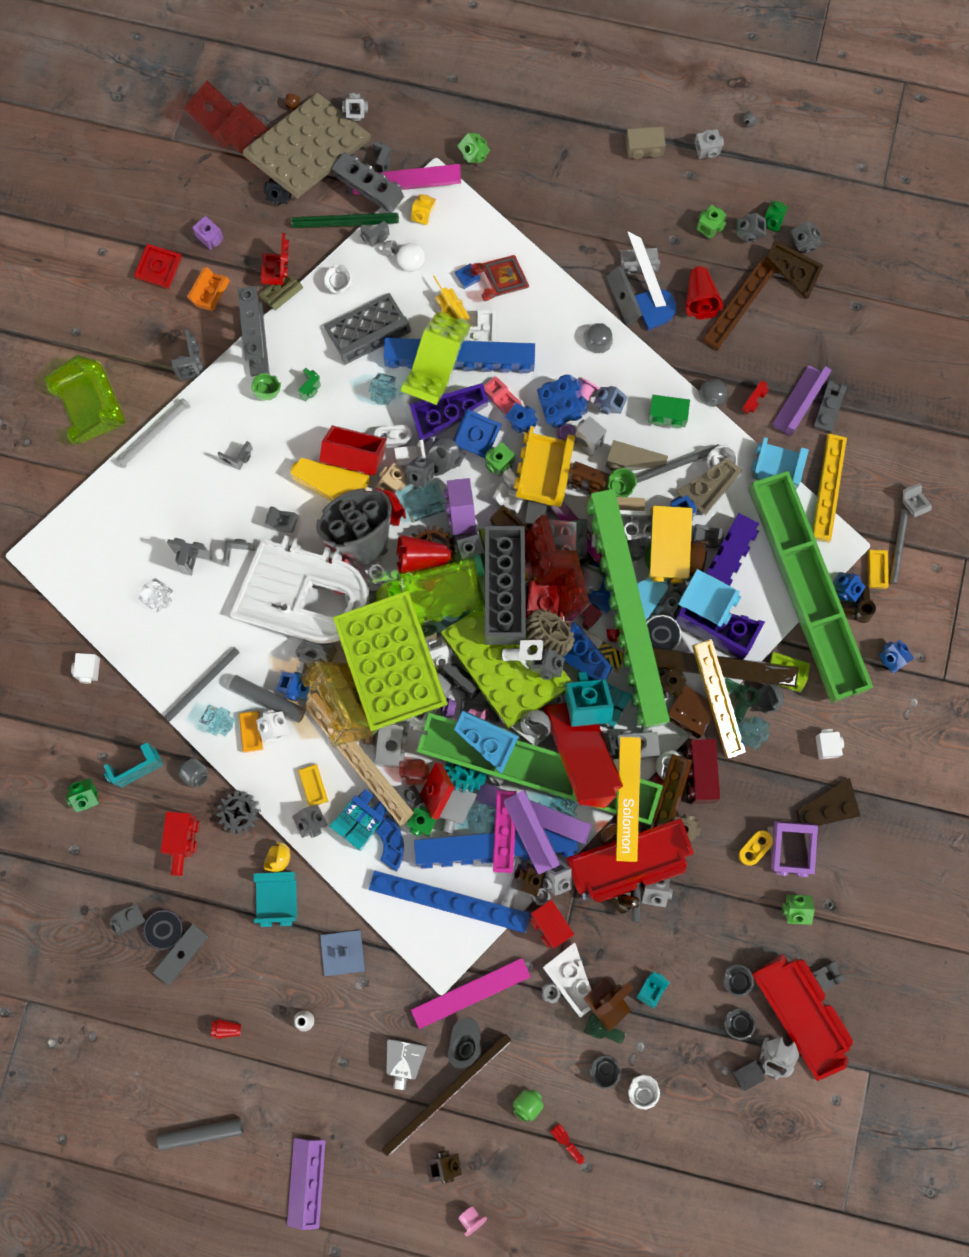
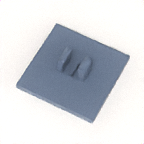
(342, 953)

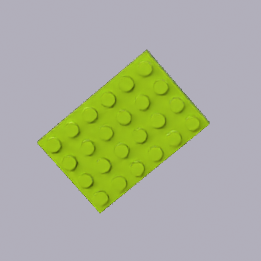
(390, 661)
(505, 684)

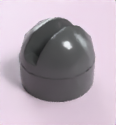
(751, 118)

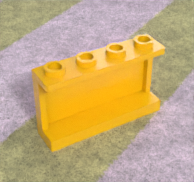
(544, 468)

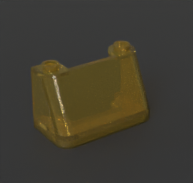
(341, 700)

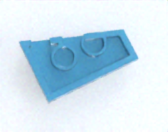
(489, 739)

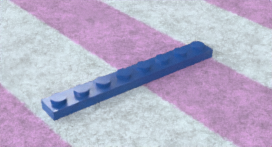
(449, 901)

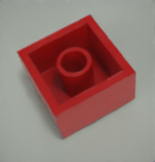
(551, 924)

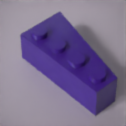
(434, 419)
(733, 548)
(734, 637)

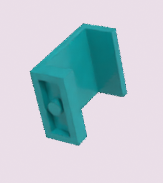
(152, 763)
(276, 898)

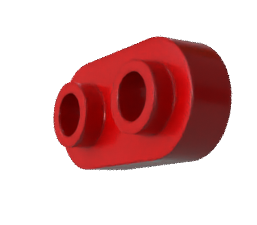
(760, 391)

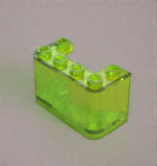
(444, 590)

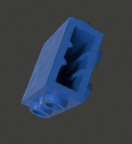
(562, 400)

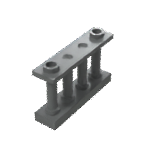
(253, 331)

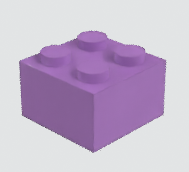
(460, 506)

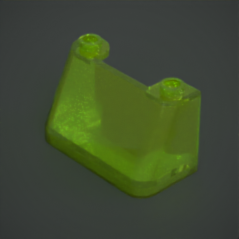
(87, 398)

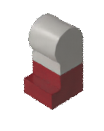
(590, 616)

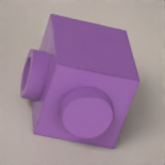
(208, 233)

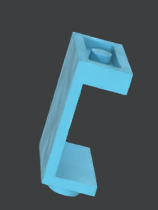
(776, 460)
(710, 598)

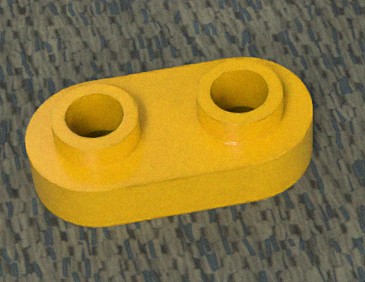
(756, 849)

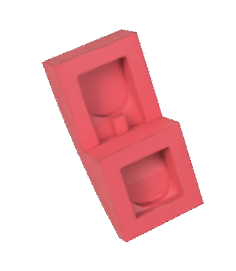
(500, 395)

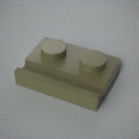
(277, 295)

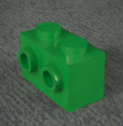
(668, 411)

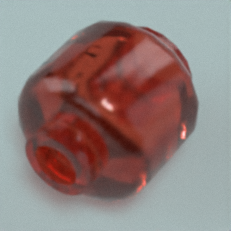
(414, 771)

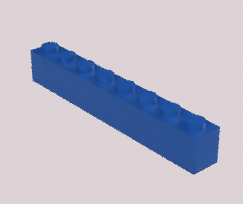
(472, 355)
(479, 848)

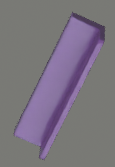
(800, 399)
(531, 832)
(306, 1184)

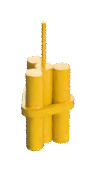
(451, 303)

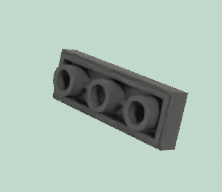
(624, 295)
(172, 963)

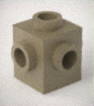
(689, 821)

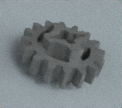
(240, 805)

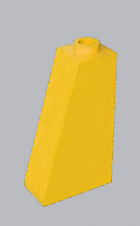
(326, 479)

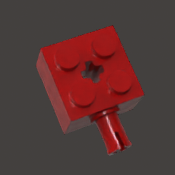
(179, 839)

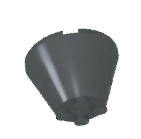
(357, 524)

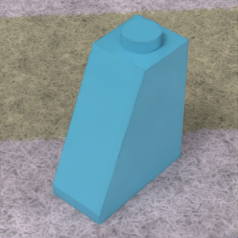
(651, 594)

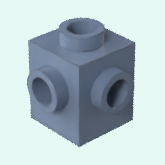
(610, 400)

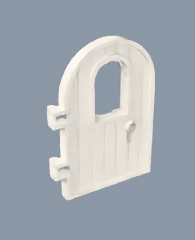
(285, 581)

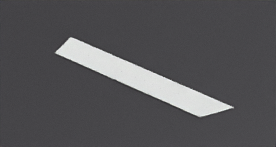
(647, 270)

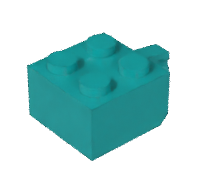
(588, 701)

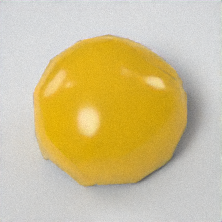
(277, 858)

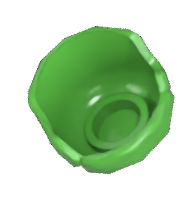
(266, 386)
(623, 482)

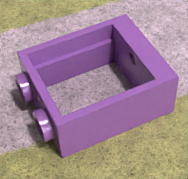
(780, 826)

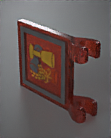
(503, 275)

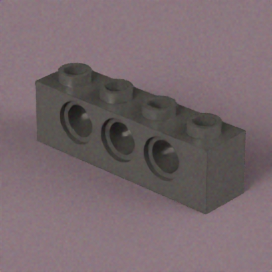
(387, 199)

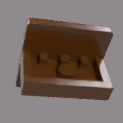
(608, 1002)

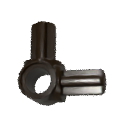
(863, 603)
(625, 902)

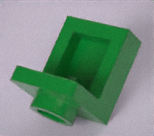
(775, 215)
(311, 386)

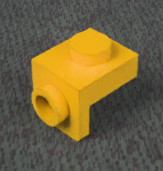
(422, 209)

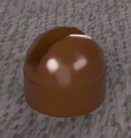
(292, 101)

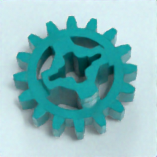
(464, 777)

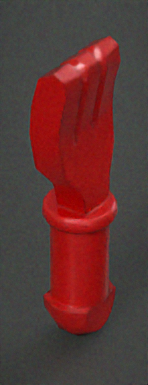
(563, 1138)

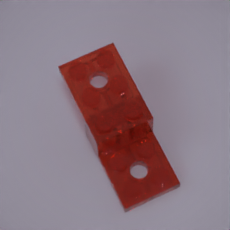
(227, 122)
(556, 568)

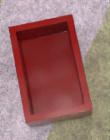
(352, 450)

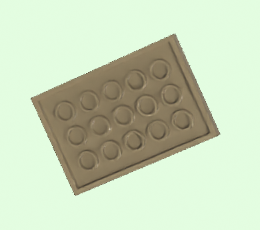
(306, 145)

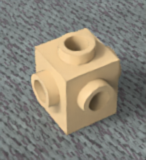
(392, 478)

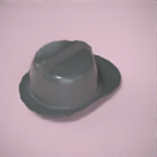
(464, 1043)

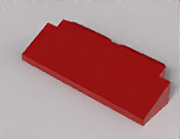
(584, 758)
(658, 858)
(806, 1018)

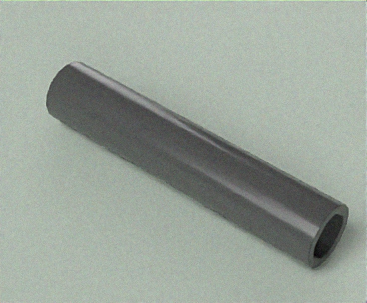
(267, 698)
(200, 1134)

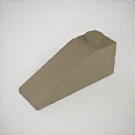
(633, 457)

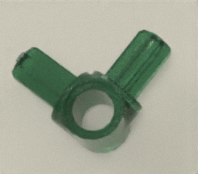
(739, 692)
(596, 1029)

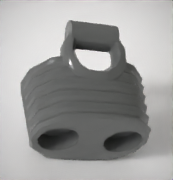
(445, 455)
(312, 652)

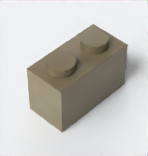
(645, 142)

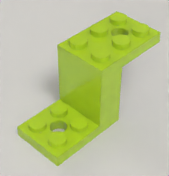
(436, 357)

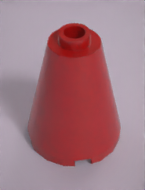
(702, 295)
(420, 554)

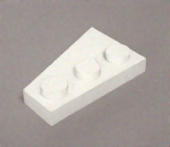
(570, 978)

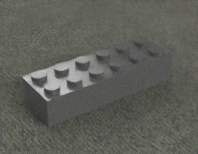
(504, 585)

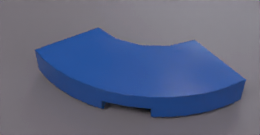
(393, 843)

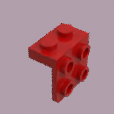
(273, 265)

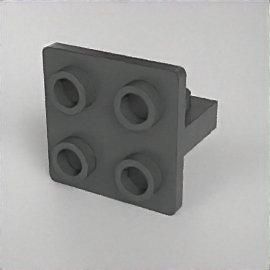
(188, 553)

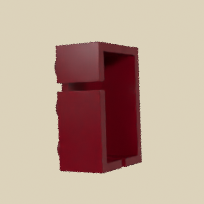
(703, 772)

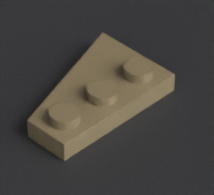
(711, 485)

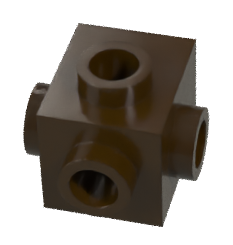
(672, 689)
(527, 879)
(448, 1167)

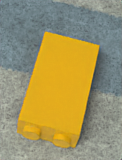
(670, 544)

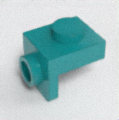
(653, 989)

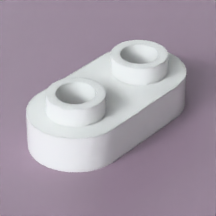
(393, 433)

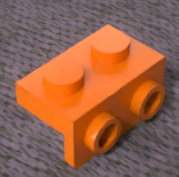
(208, 289)

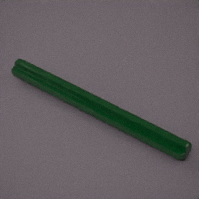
(344, 220)

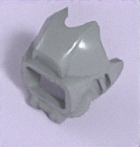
(779, 1054)

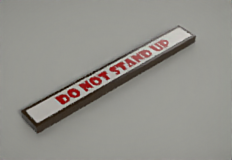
(446, 1095)

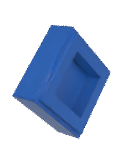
(465, 277)

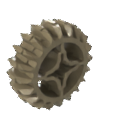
(551, 630)

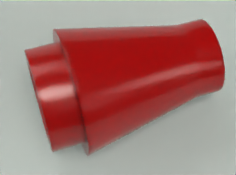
(224, 1029)

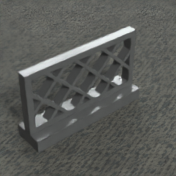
(374, 338)

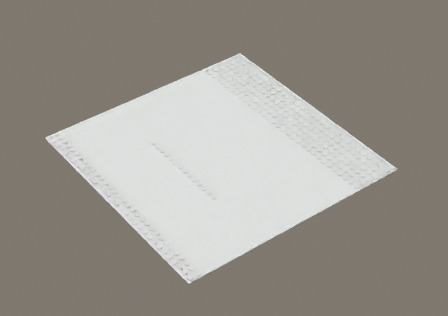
(116, 526)

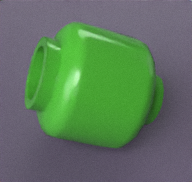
(528, 1105)

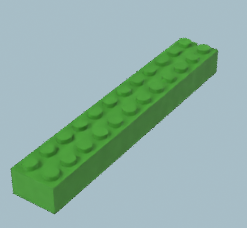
(810, 587)
(628, 610)
(526, 765)

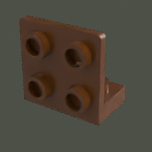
(587, 478)
(691, 712)

